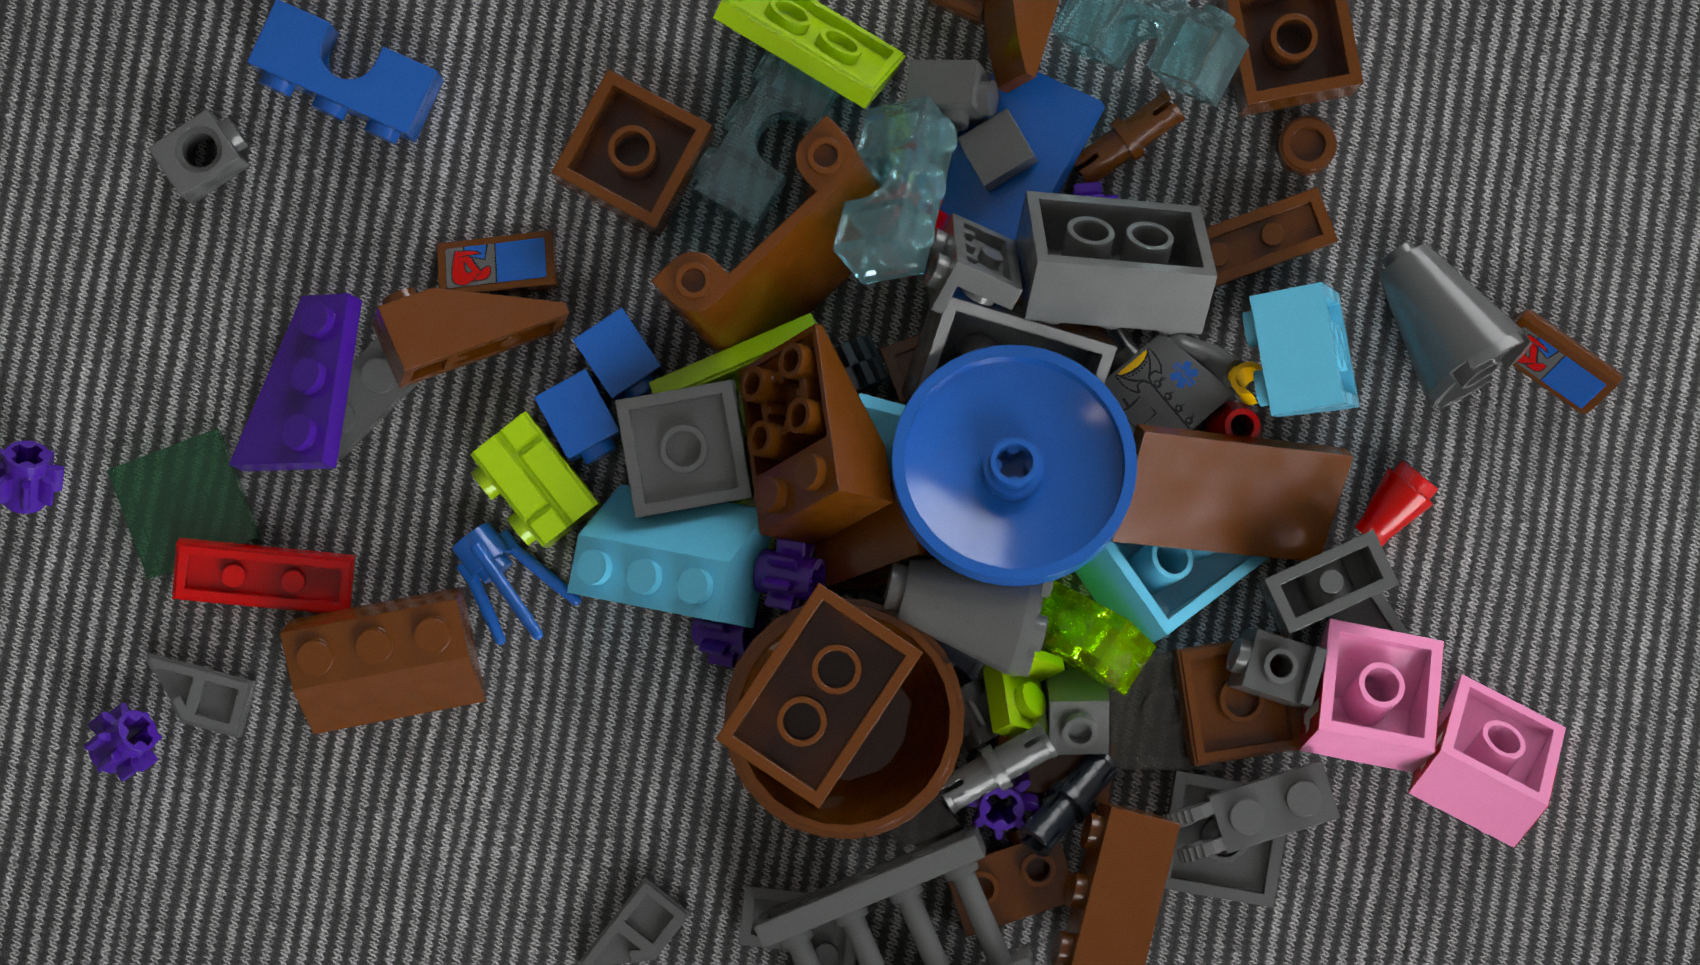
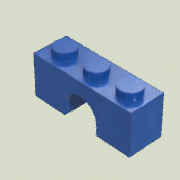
(296, 55)

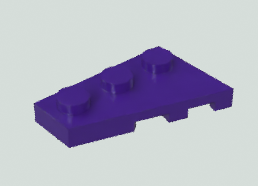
(306, 390)

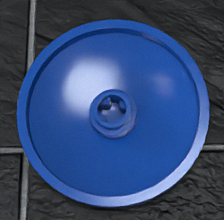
(1013, 465)

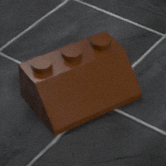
(383, 660)
(1118, 887)

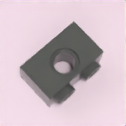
(1328, 583)

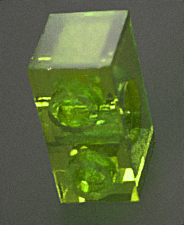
(1094, 639)

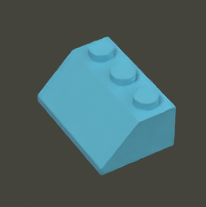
(672, 562)

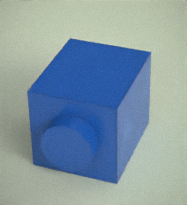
(619, 356)
(580, 418)

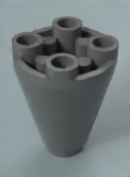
(975, 617)

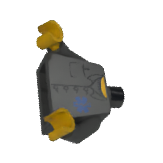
(1175, 379)

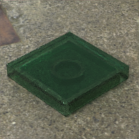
(182, 495)

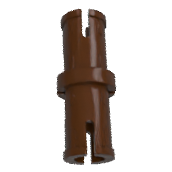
(1128, 138)

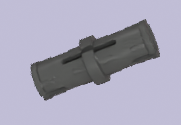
(997, 767)

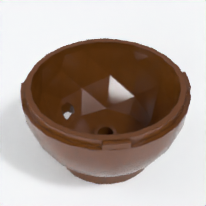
(899, 761)

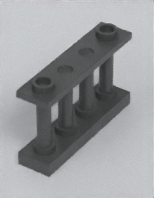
(901, 883)

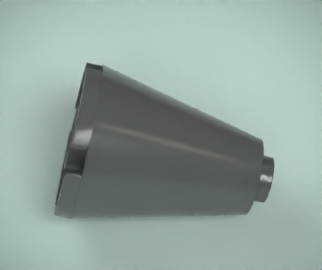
(1447, 325)

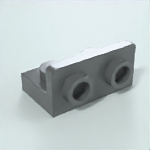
(975, 261)

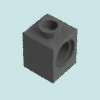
(176, 151)
(1077, 713)

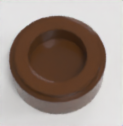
(1306, 146)

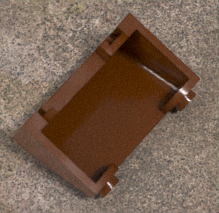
(790, 268)

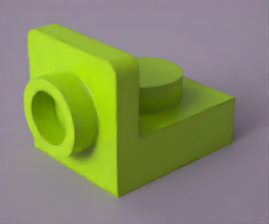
(1019, 701)

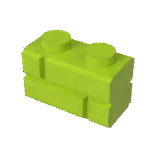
(534, 481)

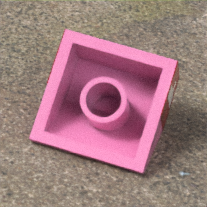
(1375, 697)
(1490, 762)

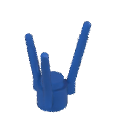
(485, 556)

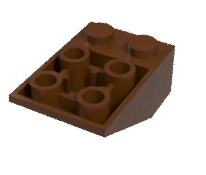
(810, 442)

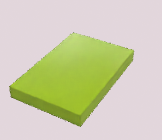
(817, 44)

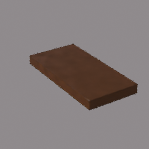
(1233, 493)

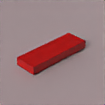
(263, 576)

